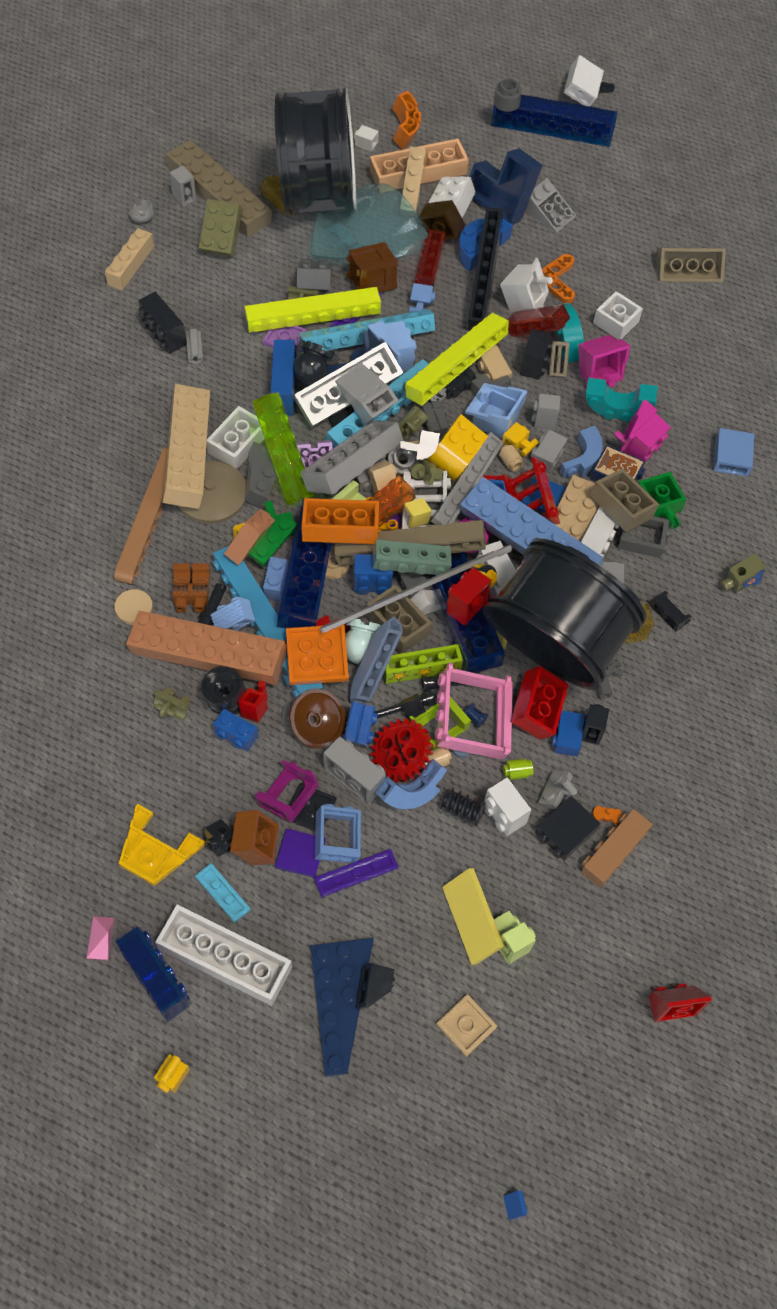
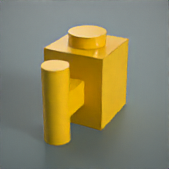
(518, 437)
(171, 1074)

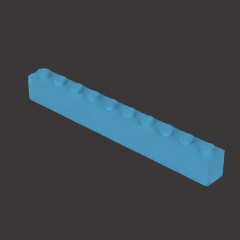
(244, 585)

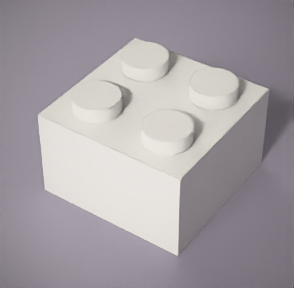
(617, 315)
(506, 807)

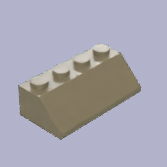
(691, 264)

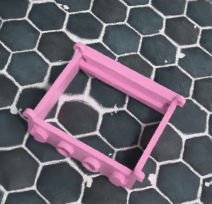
(503, 713)

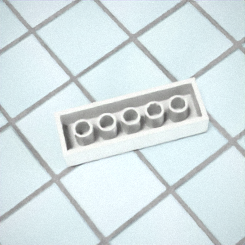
(325, 397)
(224, 955)

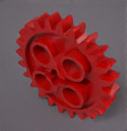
(417, 742)

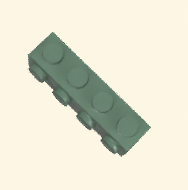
(411, 557)

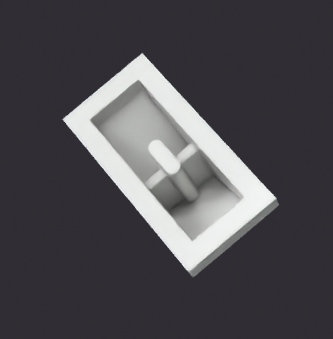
(426, 601)

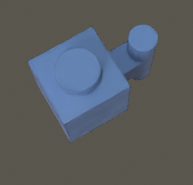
(421, 296)

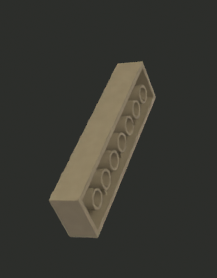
(217, 184)

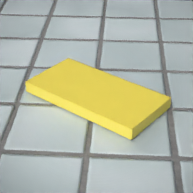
(472, 916)

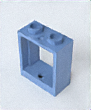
(333, 853)

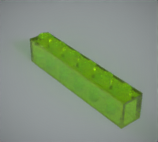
(282, 446)

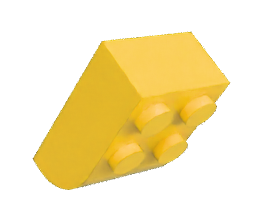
(457, 447)

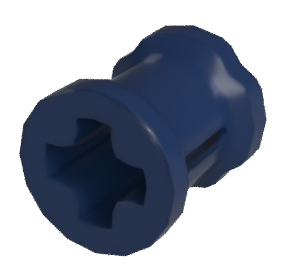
(476, 715)

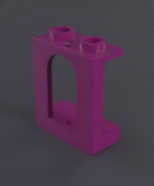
(290, 772)

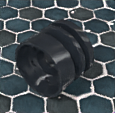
(221, 682)

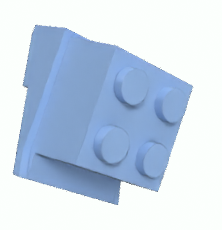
(397, 339)
(496, 408)

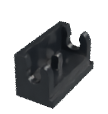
(669, 612)

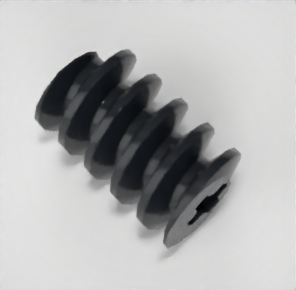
(463, 806)

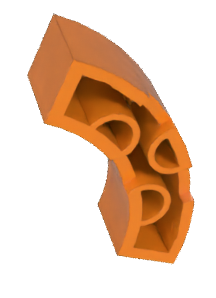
(409, 118)

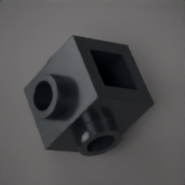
(218, 837)

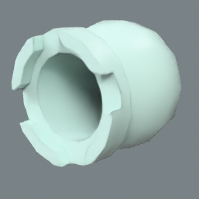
(359, 639)

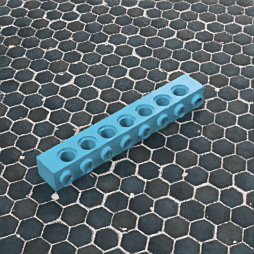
(351, 334)
(350, 424)

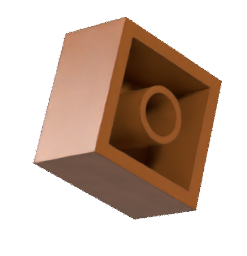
(254, 837)

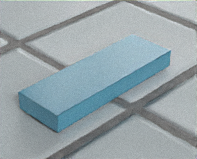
(222, 893)

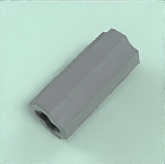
(194, 346)

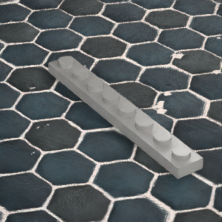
(467, 481)

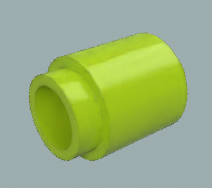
(518, 769)

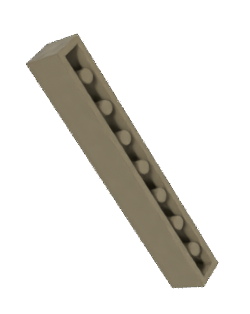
(460, 536)

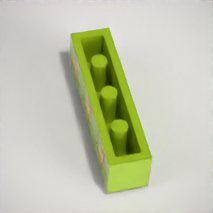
(423, 662)

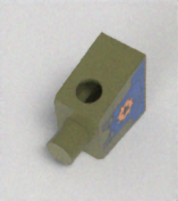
(744, 574)

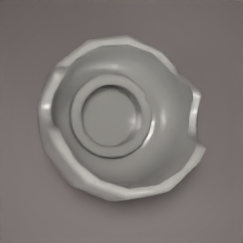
(143, 212)

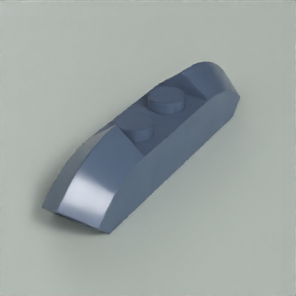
(375, 661)

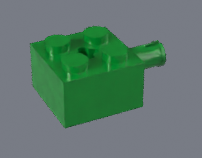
(667, 494)

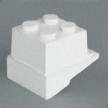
(525, 287)

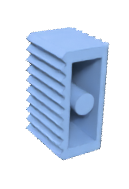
(233, 615)

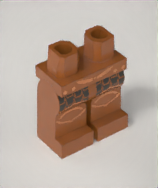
(190, 593)

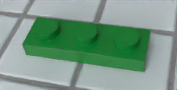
(273, 540)

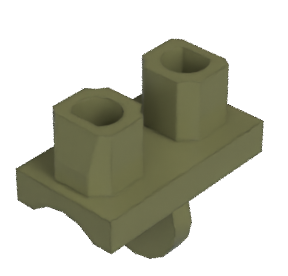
(294, 292)
(412, 421)
(426, 472)
(170, 705)

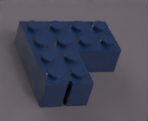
(506, 188)

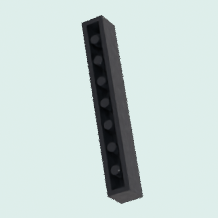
(485, 266)

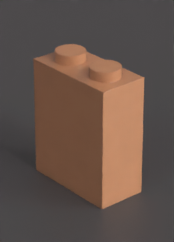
(249, 536)

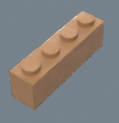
(616, 848)

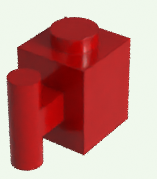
(254, 703)

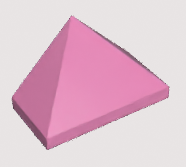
(100, 938)

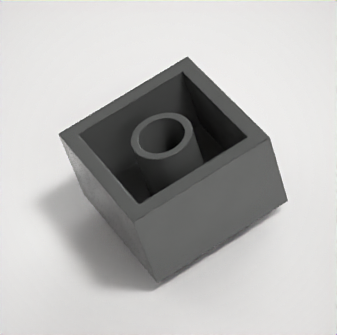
(314, 274)

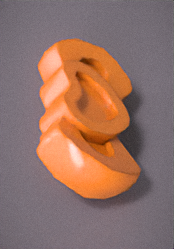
(603, 813)

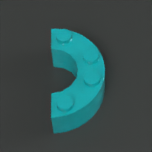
(571, 333)
(616, 404)

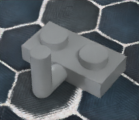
(556, 788)

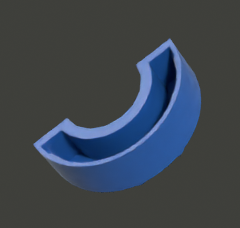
(471, 239)

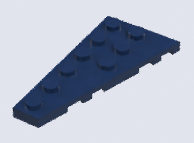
(337, 980)

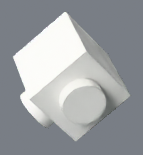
(366, 138)

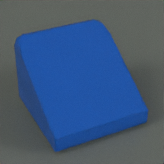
(515, 1205)

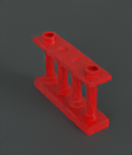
(539, 469)

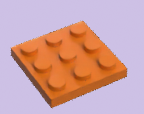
(316, 655)

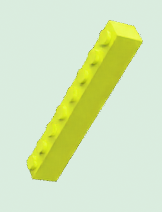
(312, 309)
(456, 359)

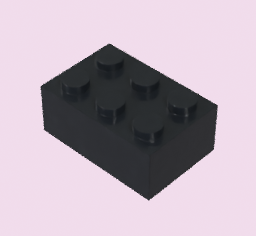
(161, 323)

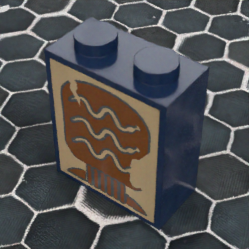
(613, 460)

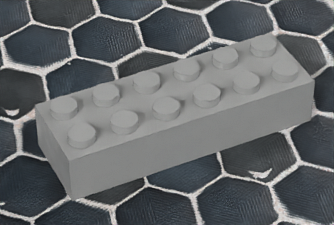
(352, 457)

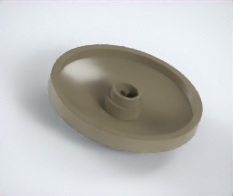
(221, 496)

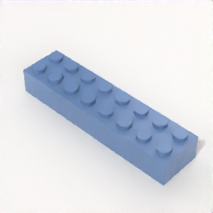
(515, 521)

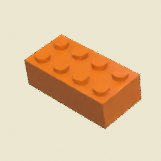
(340, 521)

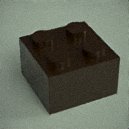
(442, 217)

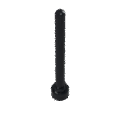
(427, 699)

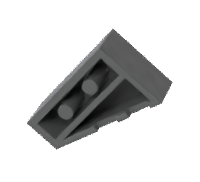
(260, 475)

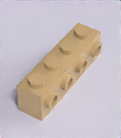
(129, 259)

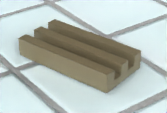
(560, 344)

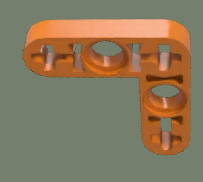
(558, 263)

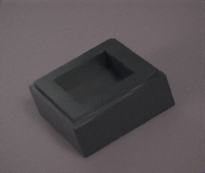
(413, 706)

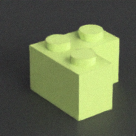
(516, 937)

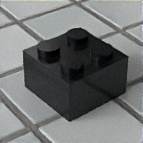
(536, 354)

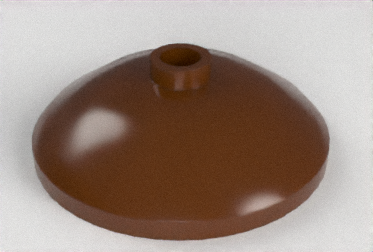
(327, 715)

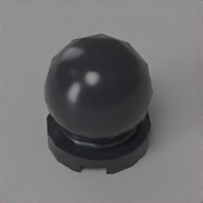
(311, 363)

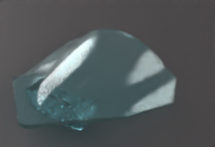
(379, 217)

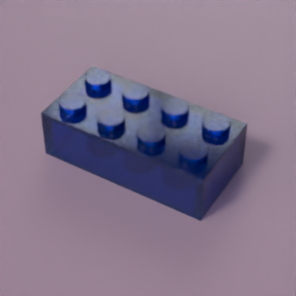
(151, 971)

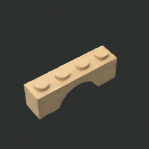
(413, 175)

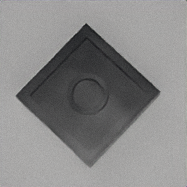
(307, 815)

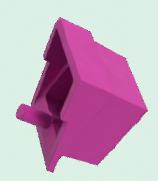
(603, 359)
(644, 433)

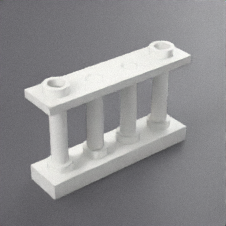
(445, 483)

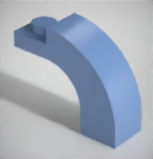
(591, 443)
(414, 793)

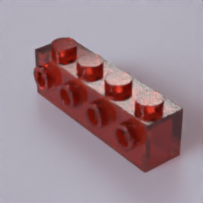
(430, 258)
(542, 319)

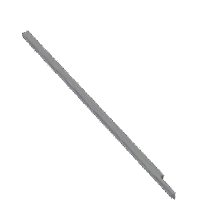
(411, 590)

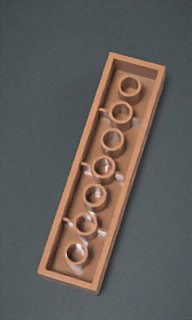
(207, 646)

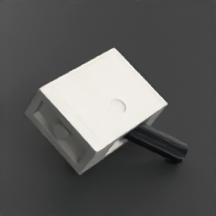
(585, 82)

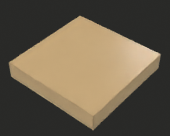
(466, 1025)

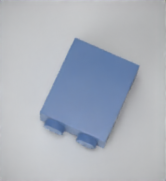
(734, 452)

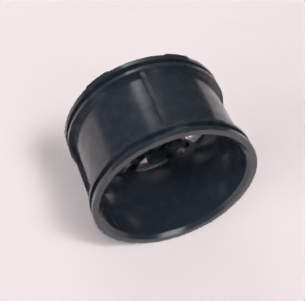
(565, 613)

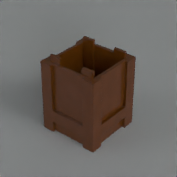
(373, 267)

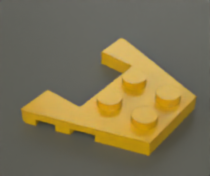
(150, 857)

